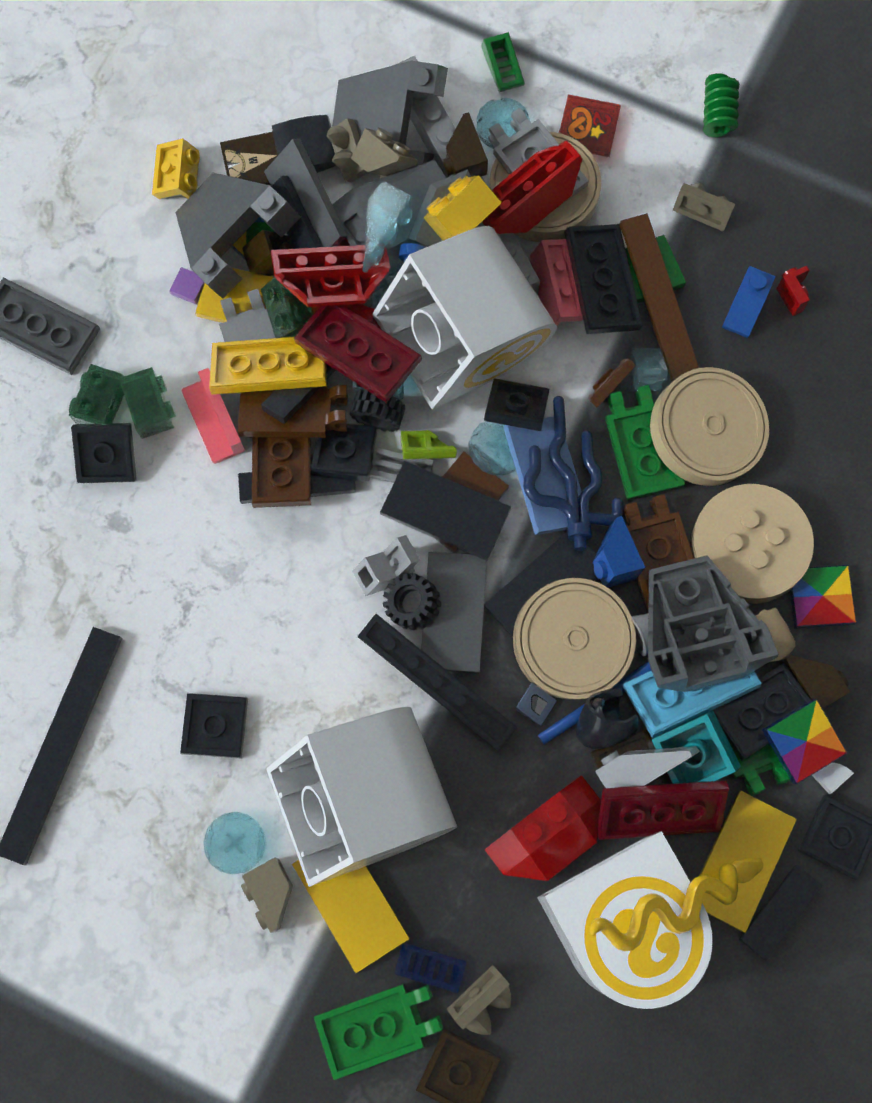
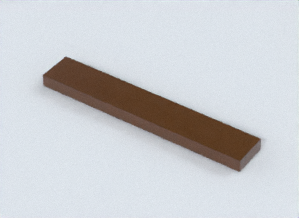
(658, 295)

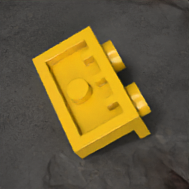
(175, 169)

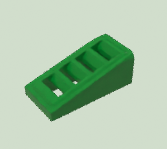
(496, 42)

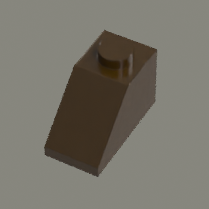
(465, 150)
(258, 251)
(818, 679)

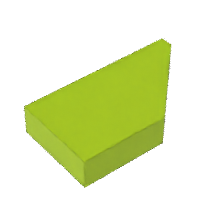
(424, 445)

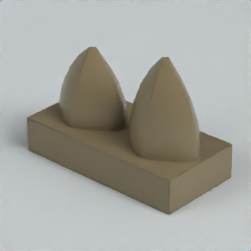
(344, 141)
(703, 206)
(470, 1008)

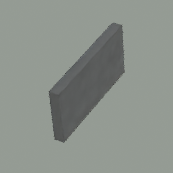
(297, 165)
(43, 327)
(457, 630)

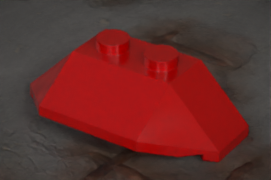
(535, 189)
(328, 274)
(550, 834)

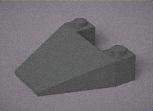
(386, 97)
(219, 216)

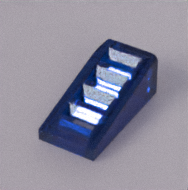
(404, 960)

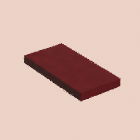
(358, 350)
(664, 808)

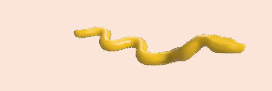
(723, 890)

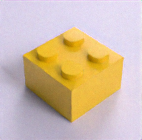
(462, 208)

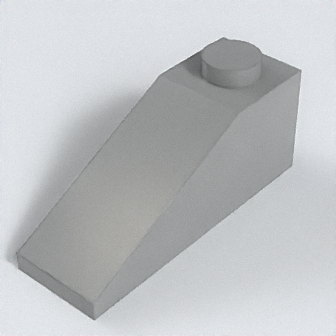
(641, 766)

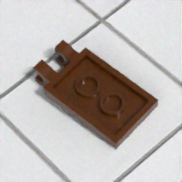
(308, 421)
(657, 538)

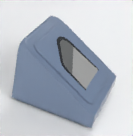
(535, 704)

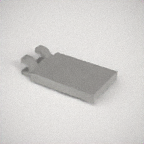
(523, 144)
(246, 325)

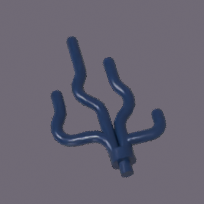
(574, 507)

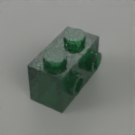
(284, 310)
(98, 397)
(147, 402)

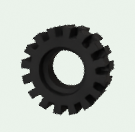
(375, 412)
(426, 608)

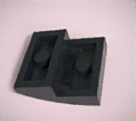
(313, 135)

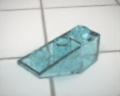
(385, 213)

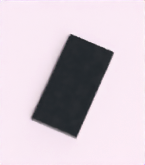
(603, 279)
(445, 510)
(554, 564)

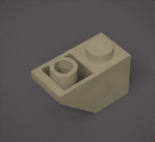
(381, 154)
(270, 890)

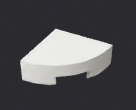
(832, 776)

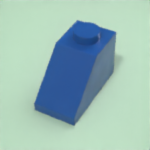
(748, 301)
(617, 556)

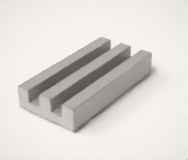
(391, 455)

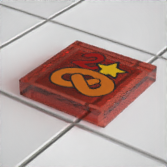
(590, 123)

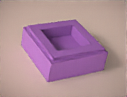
(187, 286)

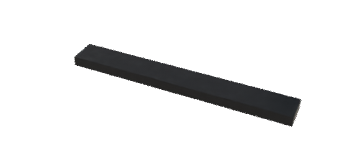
(59, 746)

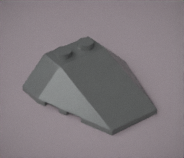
(701, 628)

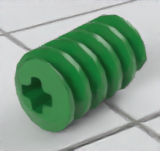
(720, 105)

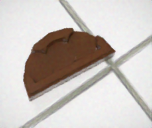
(610, 381)

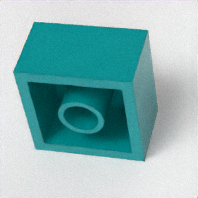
(715, 755)

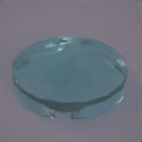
(495, 112)
(491, 449)
(234, 843)

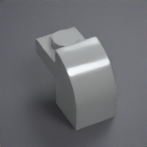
(380, 569)

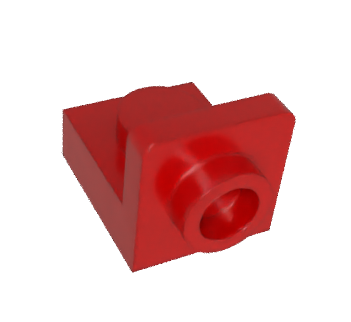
(792, 292)

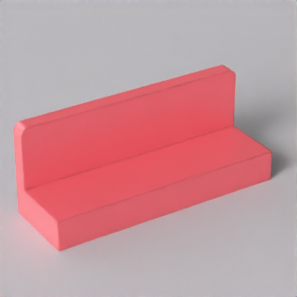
(557, 281)
(212, 420)

